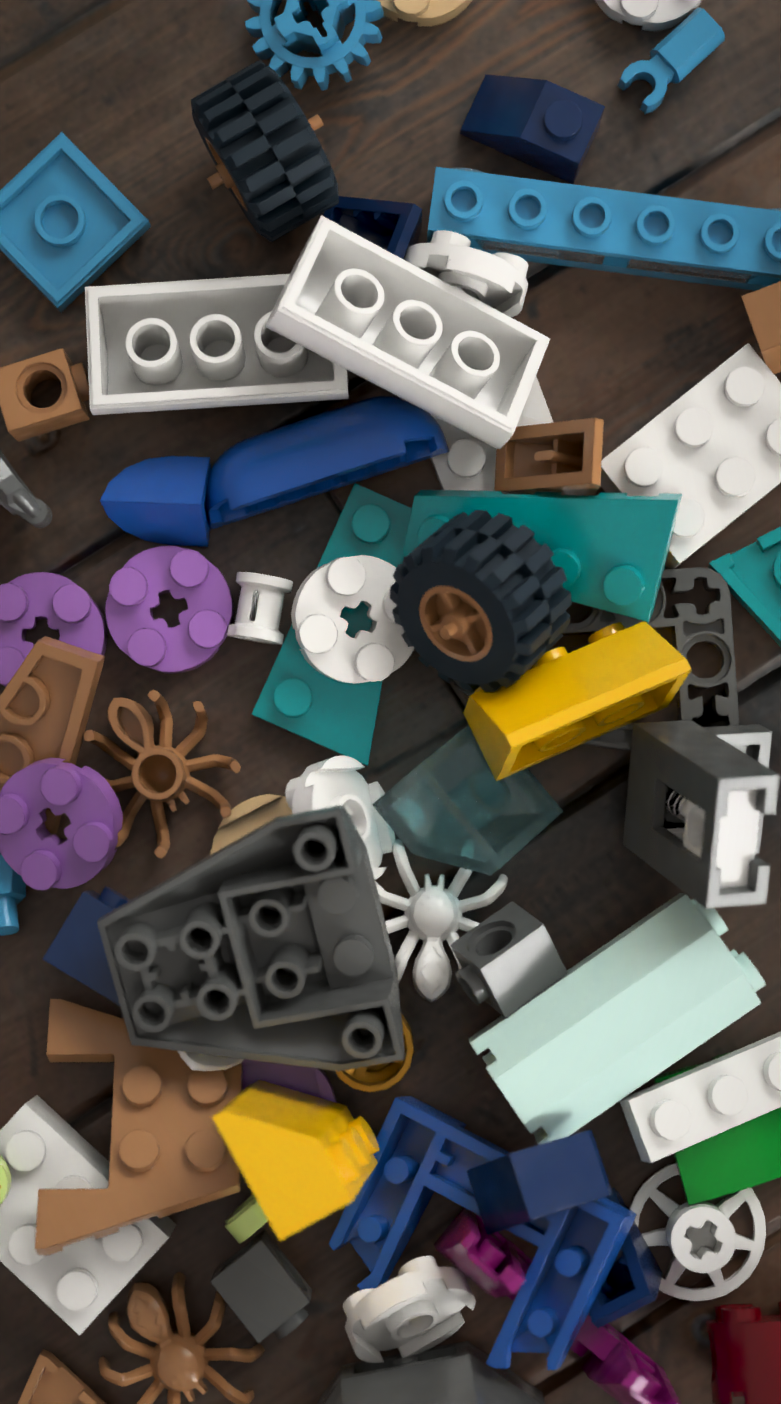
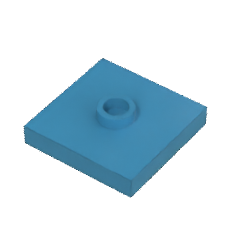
(65, 222)

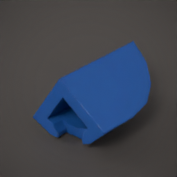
(161, 500)

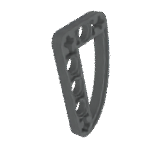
(687, 629)

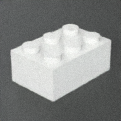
(709, 445)
(88, 1273)

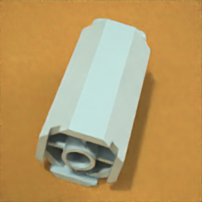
(619, 1018)

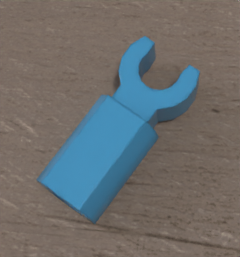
(675, 56)

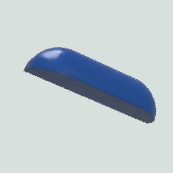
(319, 456)

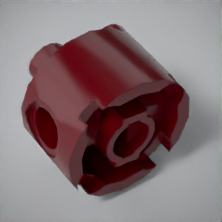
(745, 1354)

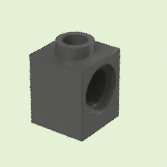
(507, 960)
(263, 1288)

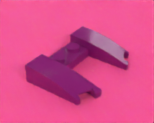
(501, 1270)

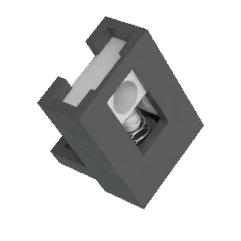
(701, 807)

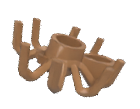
(159, 770)
(179, 1356)

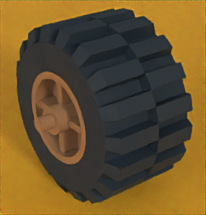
(265, 150)
(480, 600)

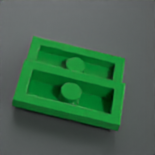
(730, 1159)

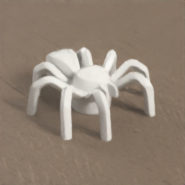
(432, 916)

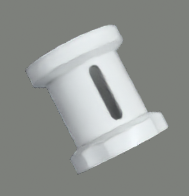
(259, 608)

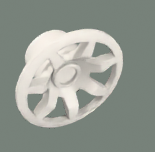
(701, 1237)

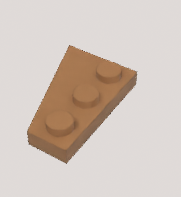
(47, 708)

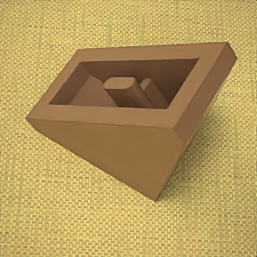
(552, 458)

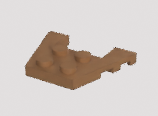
(162, 1132)

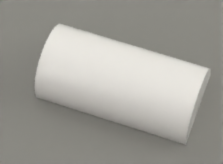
(409, 333)
(198, 348)

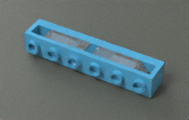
(609, 229)

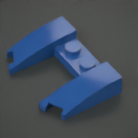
(432, 1152)

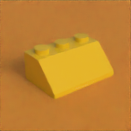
(575, 697)
(297, 1152)

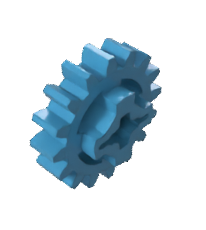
(296, 34)

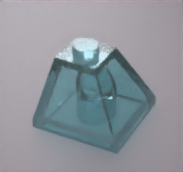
(461, 814)

